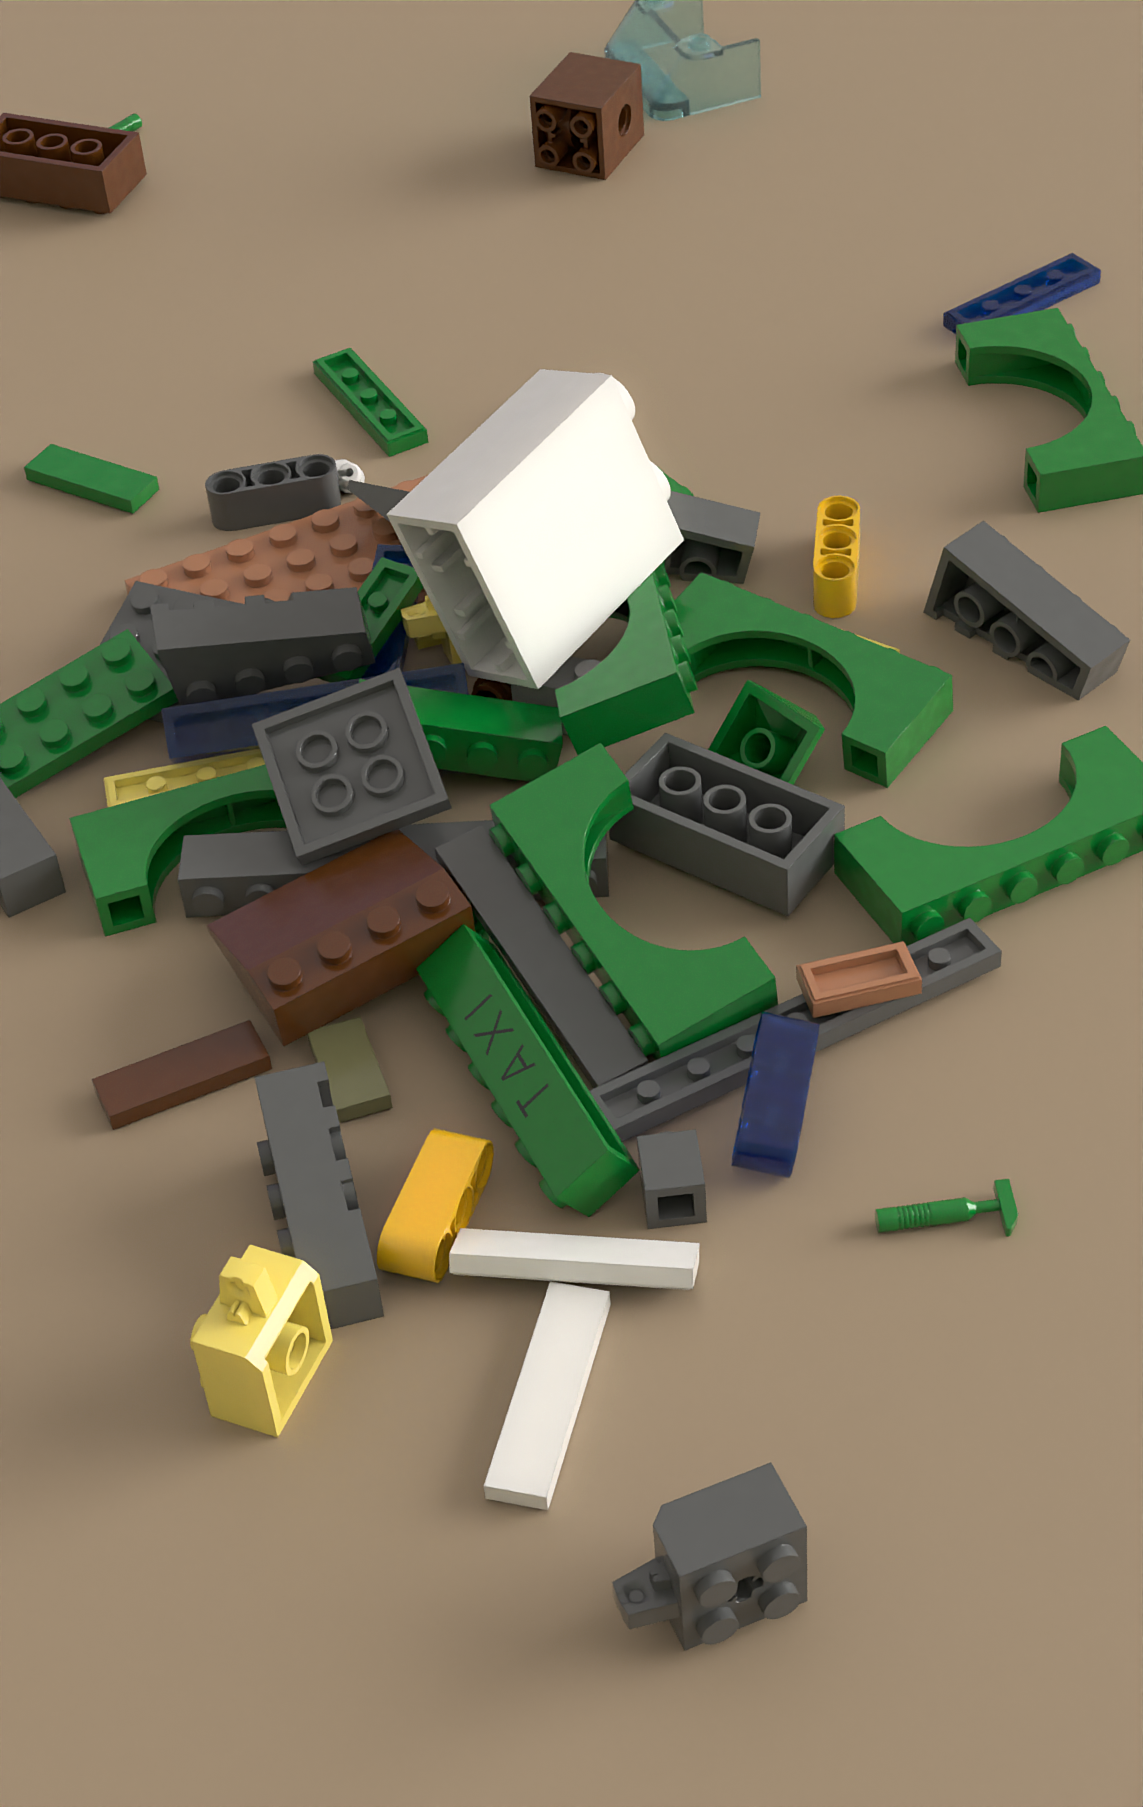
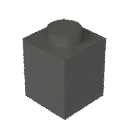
(672, 1179)

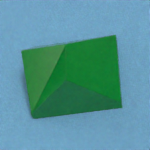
(768, 733)

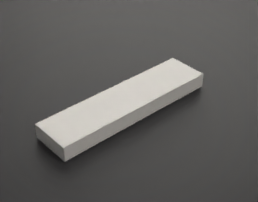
(575, 1258)
(547, 1396)

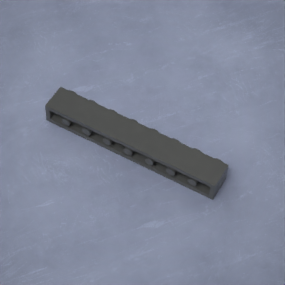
(237, 868)

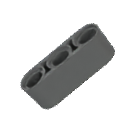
(272, 492)

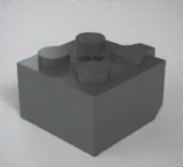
(720, 1561)

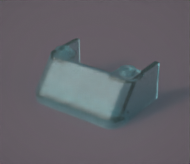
(680, 64)

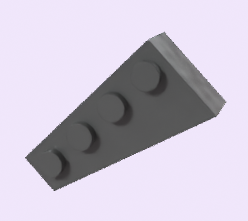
(715, 537)
(1023, 612)
(260, 643)
(317, 1191)

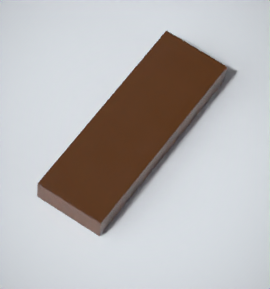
(181, 1074)

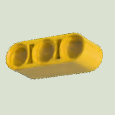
(836, 556)
(435, 1205)

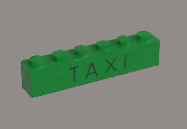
(526, 1072)

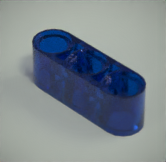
(775, 1095)

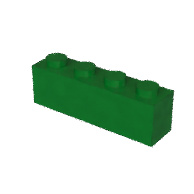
(489, 734)

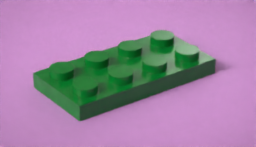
(79, 711)

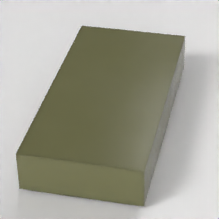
(352, 1069)

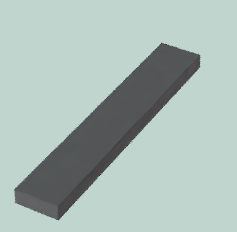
(540, 957)

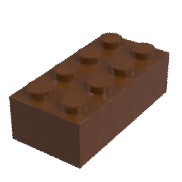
(68, 163)

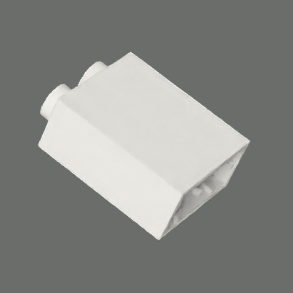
(538, 526)

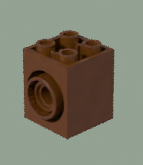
(587, 115)

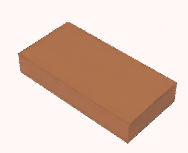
(858, 979)

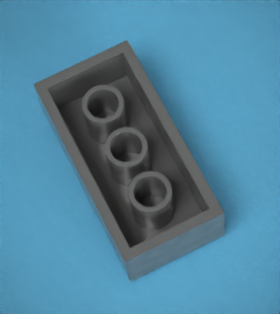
(729, 824)

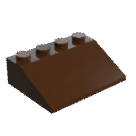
(341, 933)

